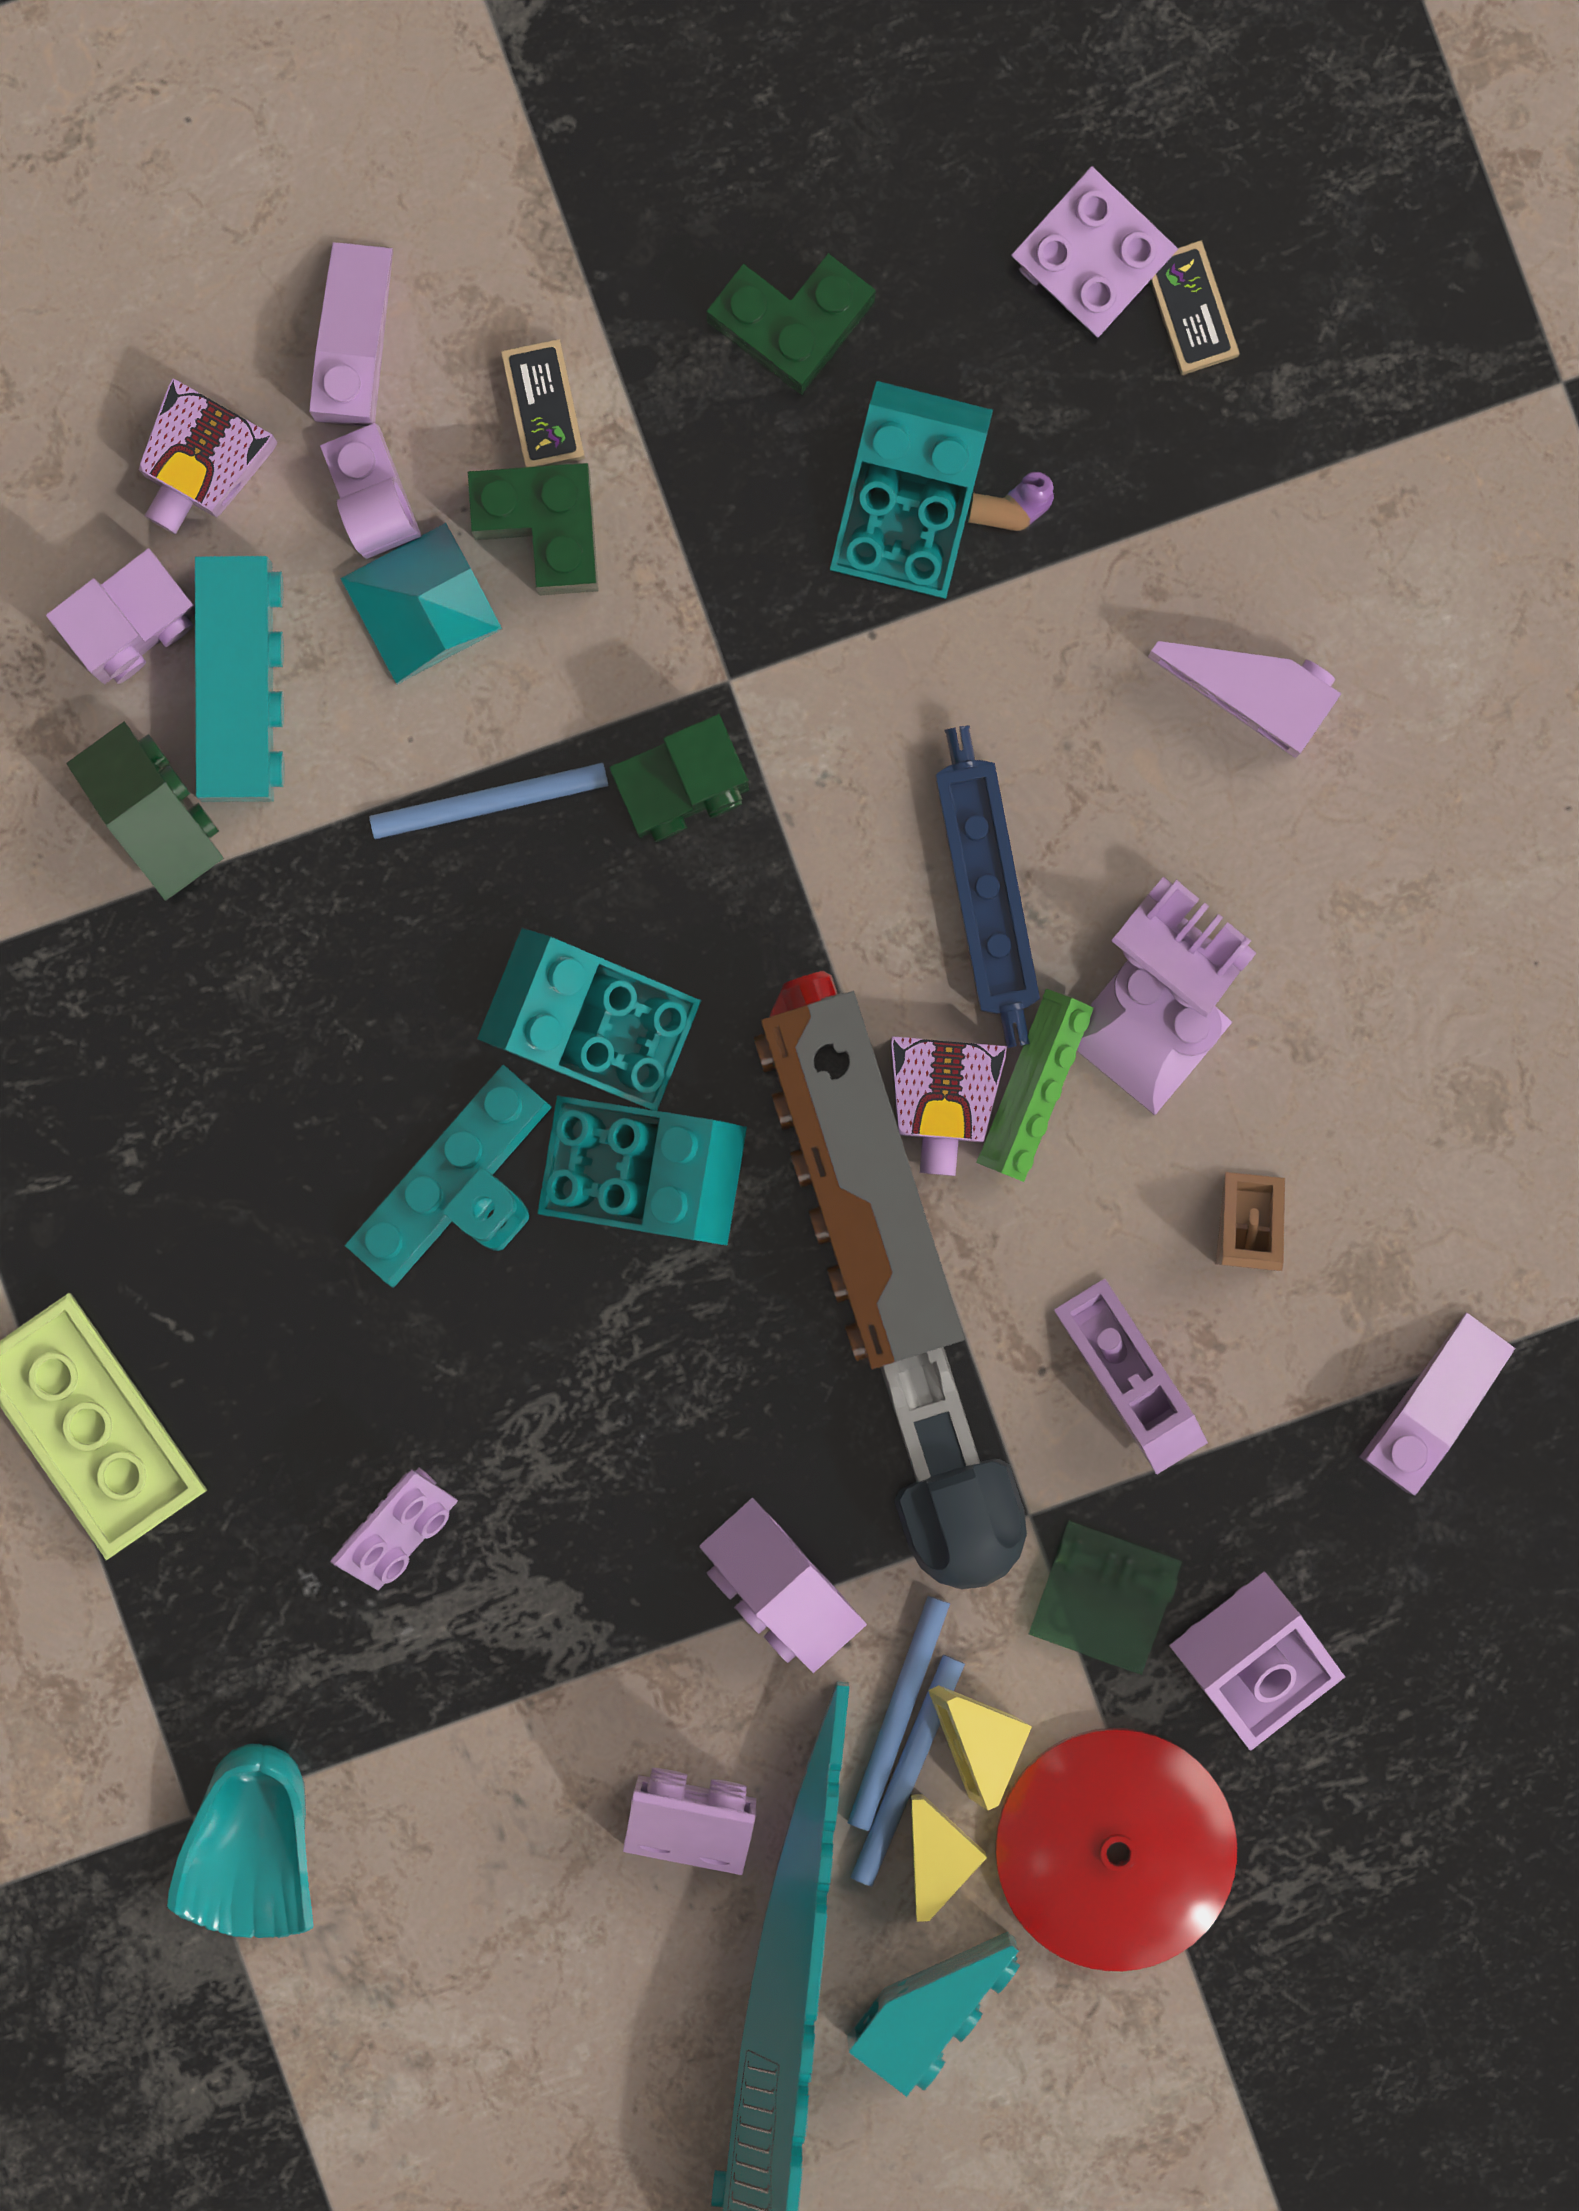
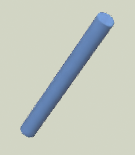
(488, 801)
(898, 1713)
(904, 1777)

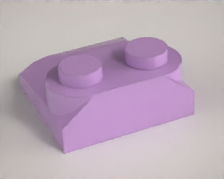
(1147, 1036)

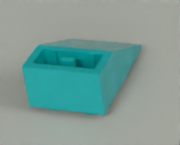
(911, 489)
(589, 1019)
(642, 1170)
(918, 2016)

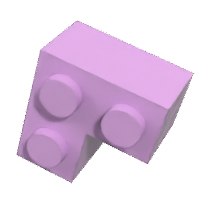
(124, 618)
(779, 1588)

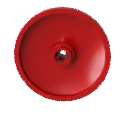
(1104, 1792)

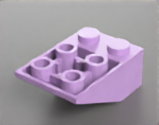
(690, 1821)

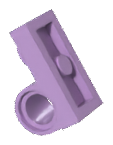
(369, 492)

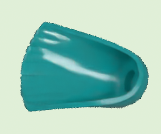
(247, 1850)

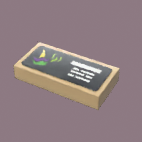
(1193, 310)
(543, 404)

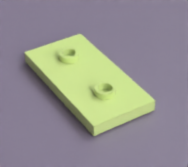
(91, 1428)

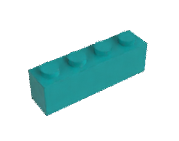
(236, 678)

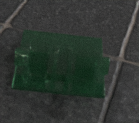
(1105, 1597)

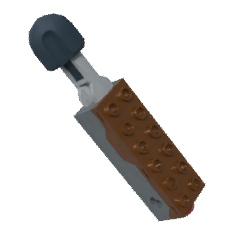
(961, 1512)

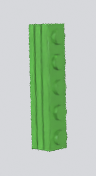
(1035, 1085)

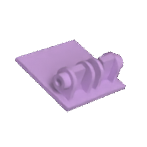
(1094, 252)
(1178, 952)
(383, 1543)

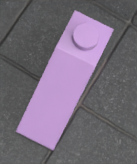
(351, 335)
(1261, 691)
(1131, 1376)
(1438, 1405)

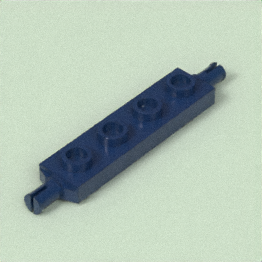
(987, 886)

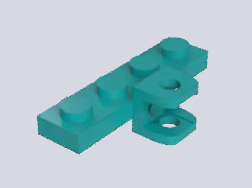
(456, 1183)

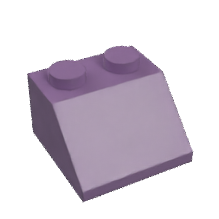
(1257, 1660)

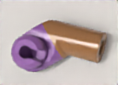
(1017, 508)

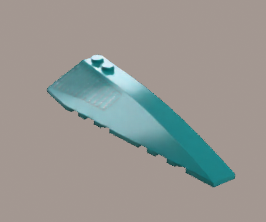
(785, 1994)

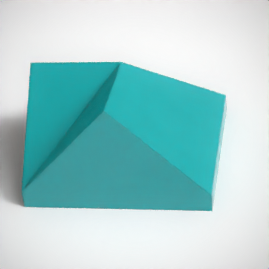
(421, 603)

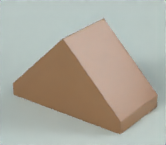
(1252, 1222)

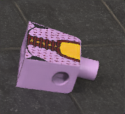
(199, 456)
(944, 1095)

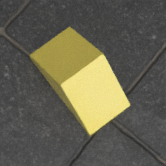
(982, 1743)
(941, 1857)

